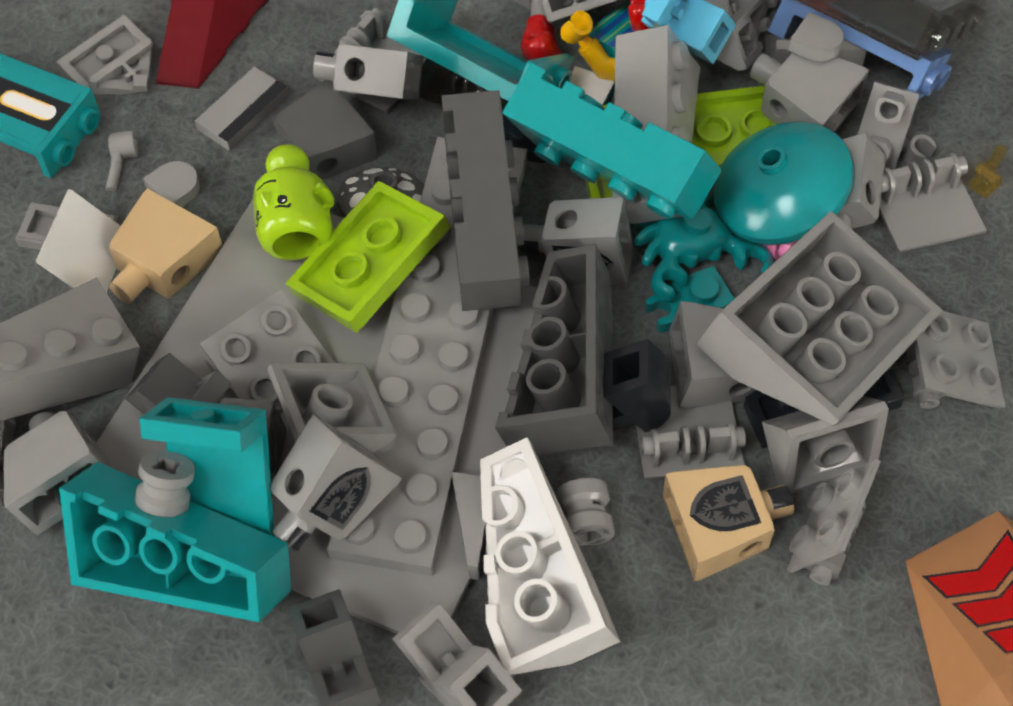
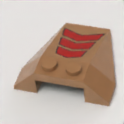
(968, 612)

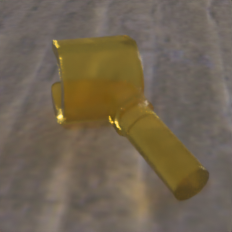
(986, 178)

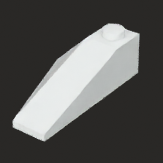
(539, 587)

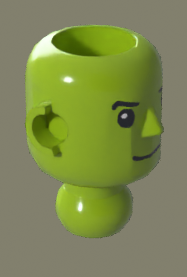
(291, 206)

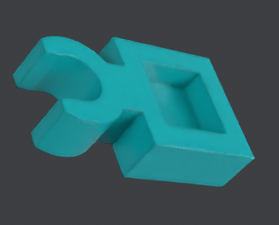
(703, 288)

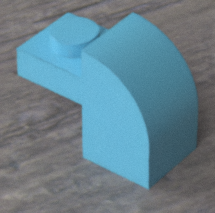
(696, 22)

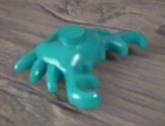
(690, 242)

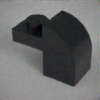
(638, 385)

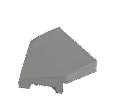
(111, 60)

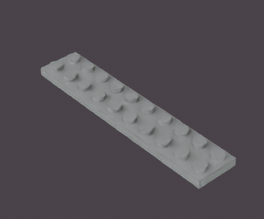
(427, 389)

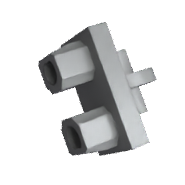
(889, 118)

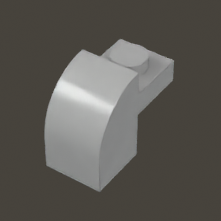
(453, 666)

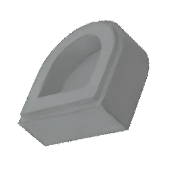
(816, 39)
(174, 181)

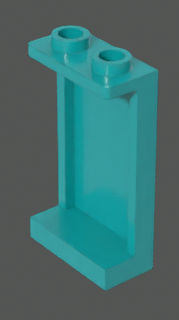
(428, 30)

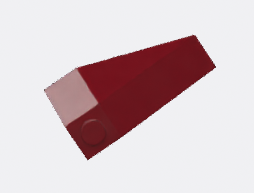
(199, 36)

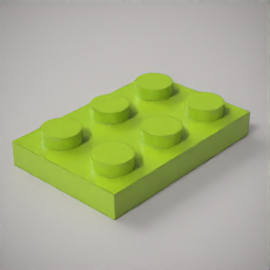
(368, 256)

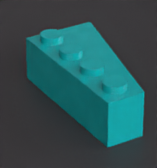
(611, 146)

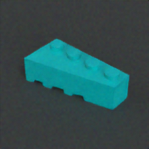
(178, 560)

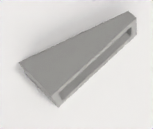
(469, 506)

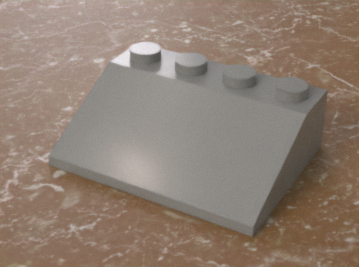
(820, 323)

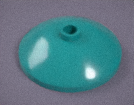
(783, 182)

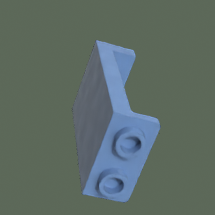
(927, 72)

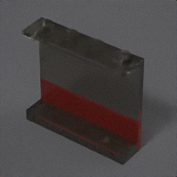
(906, 24)

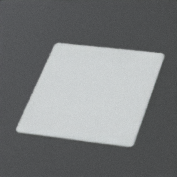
(79, 243)

